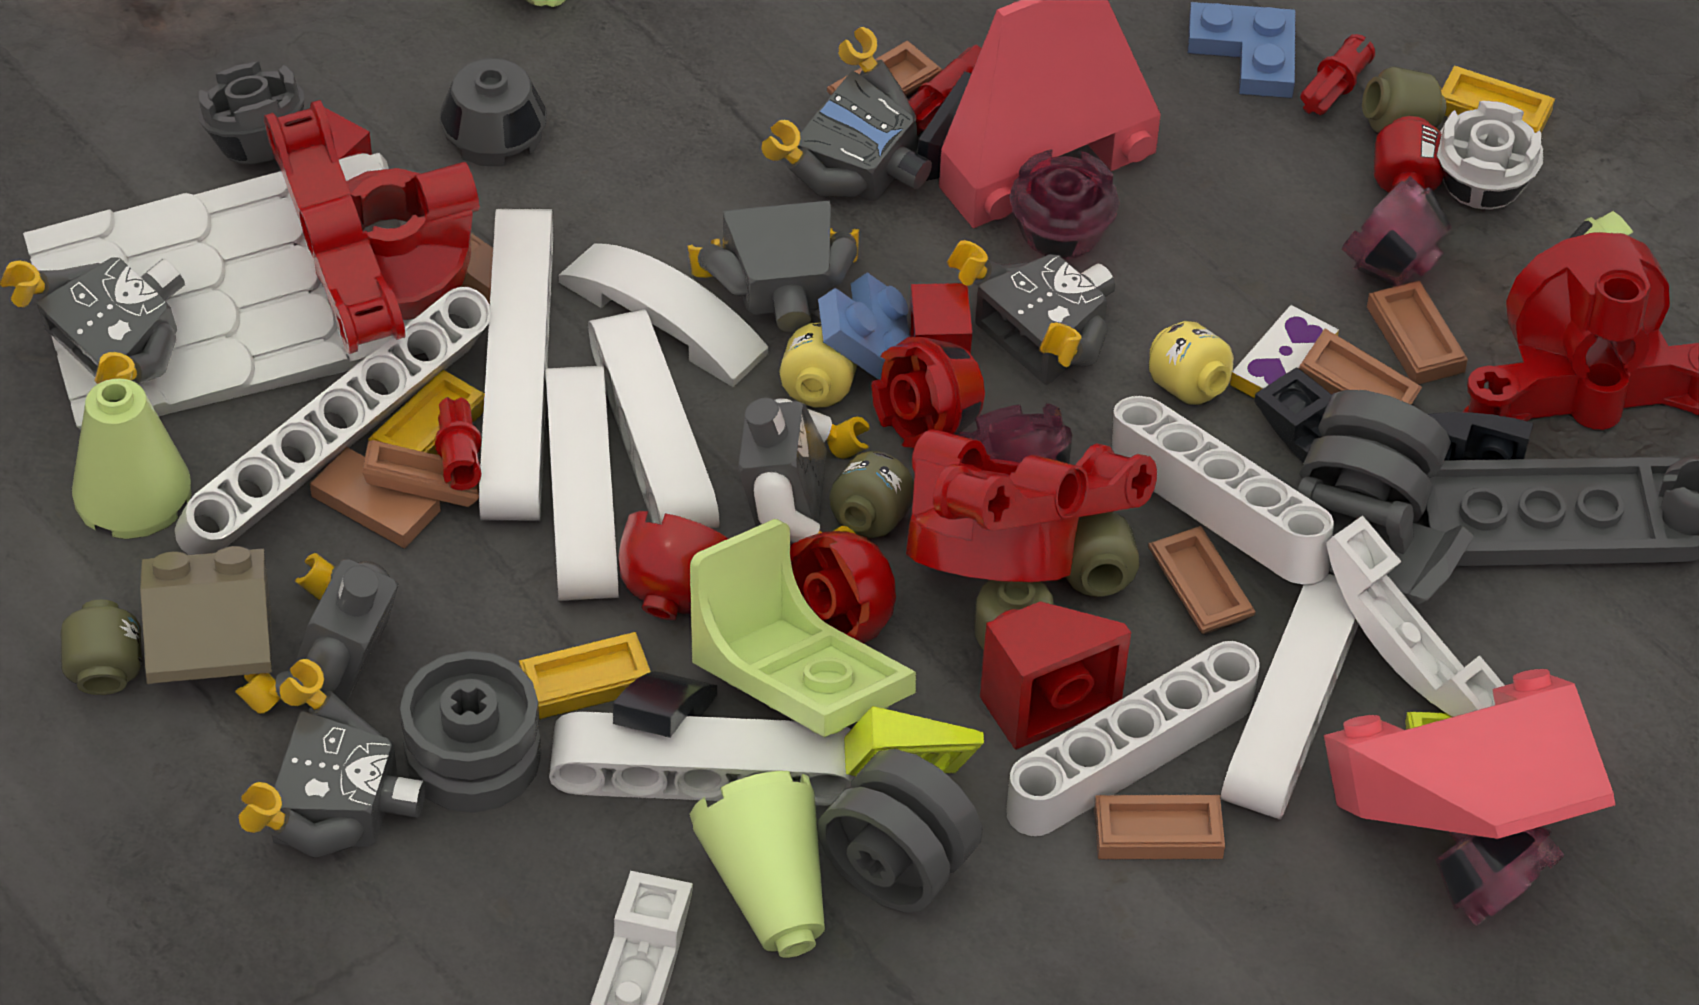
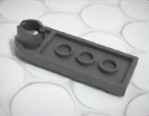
(1570, 509)

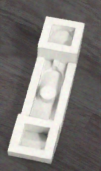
(675, 303)
(1398, 630)
(644, 941)

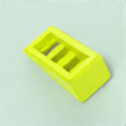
(935, 741)

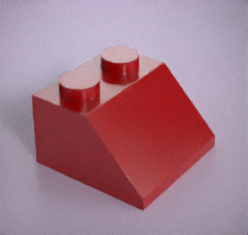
(1051, 669)

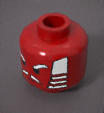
(1406, 150)

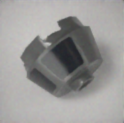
(237, 106)
(492, 112)

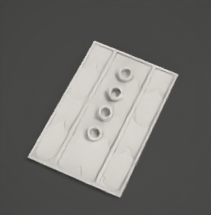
(250, 293)

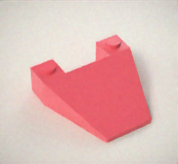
(1042, 83)
(1477, 771)

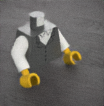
(786, 461)

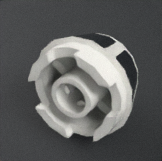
(1489, 155)

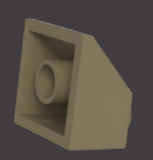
(206, 615)

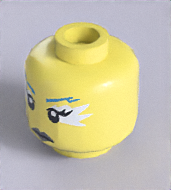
(1191, 362)
(815, 366)

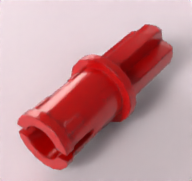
(1337, 75)
(458, 444)

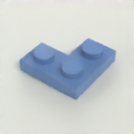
(1255, 34)
(866, 324)

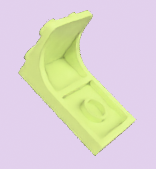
(770, 643)

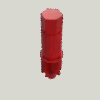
(933, 93)

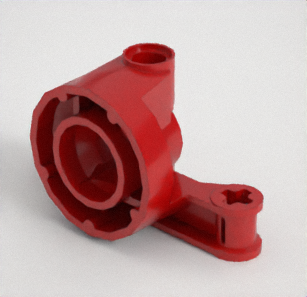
(382, 273)
(1589, 338)
(1012, 516)

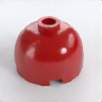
(658, 558)
(845, 582)

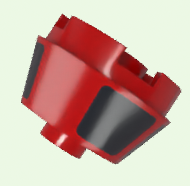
(927, 388)

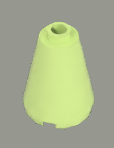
(127, 464)
(768, 856)

